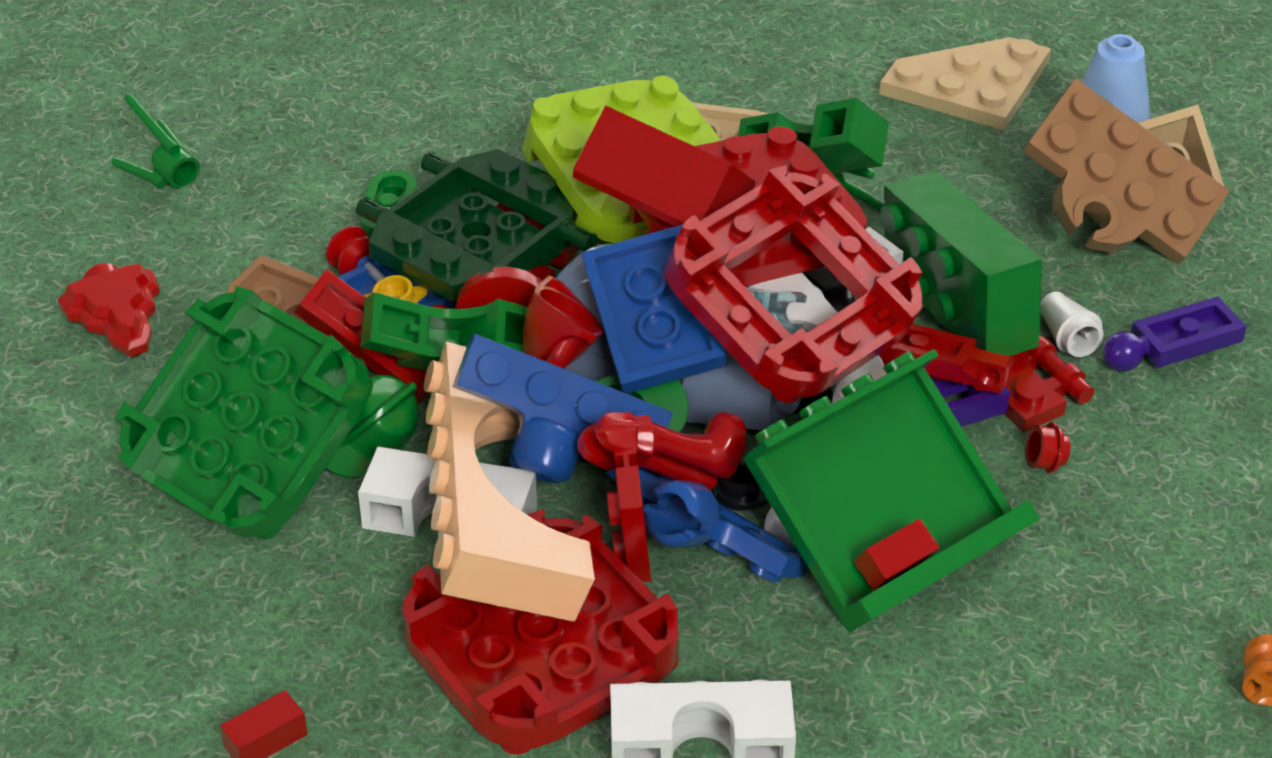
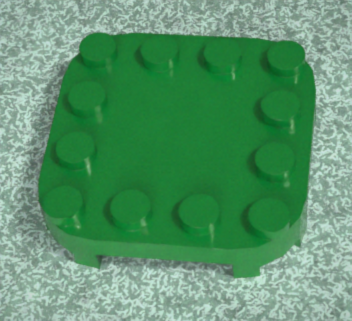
(244, 414)

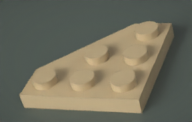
(970, 81)

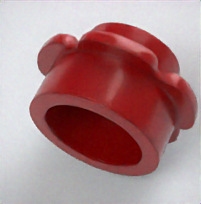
(1047, 447)

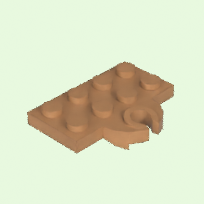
(1121, 177)

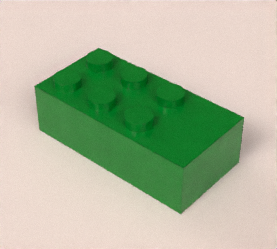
(972, 268)

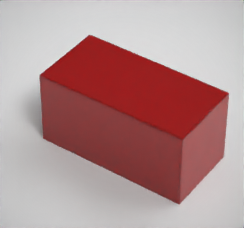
(896, 554)
(265, 728)

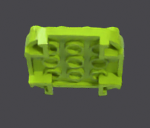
(564, 122)

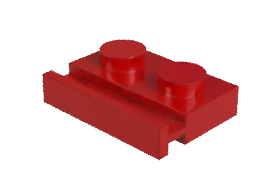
(627, 510)

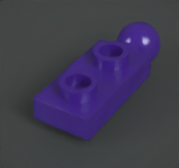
(1175, 335)

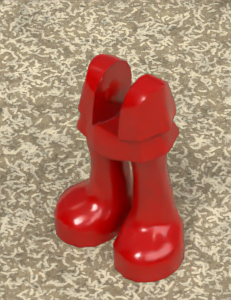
(666, 451)

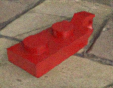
(957, 359)

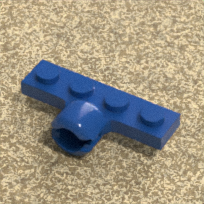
(549, 401)
(689, 516)

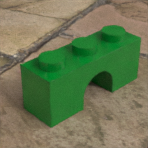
(843, 134)

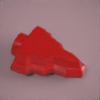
(114, 305)

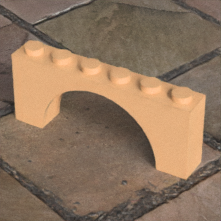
(484, 542)

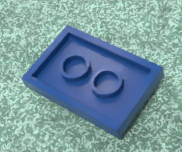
(643, 320)

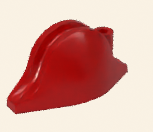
(558, 324)

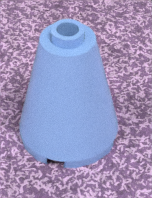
(1120, 75)

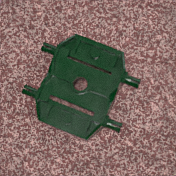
(452, 233)

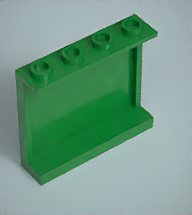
(873, 468)

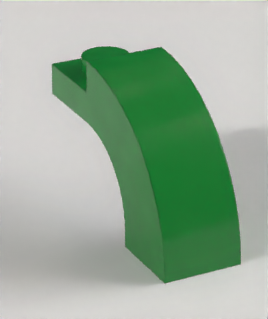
(420, 331)

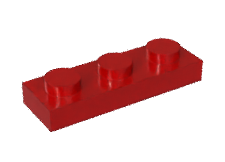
(338, 311)

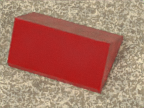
(657, 170)

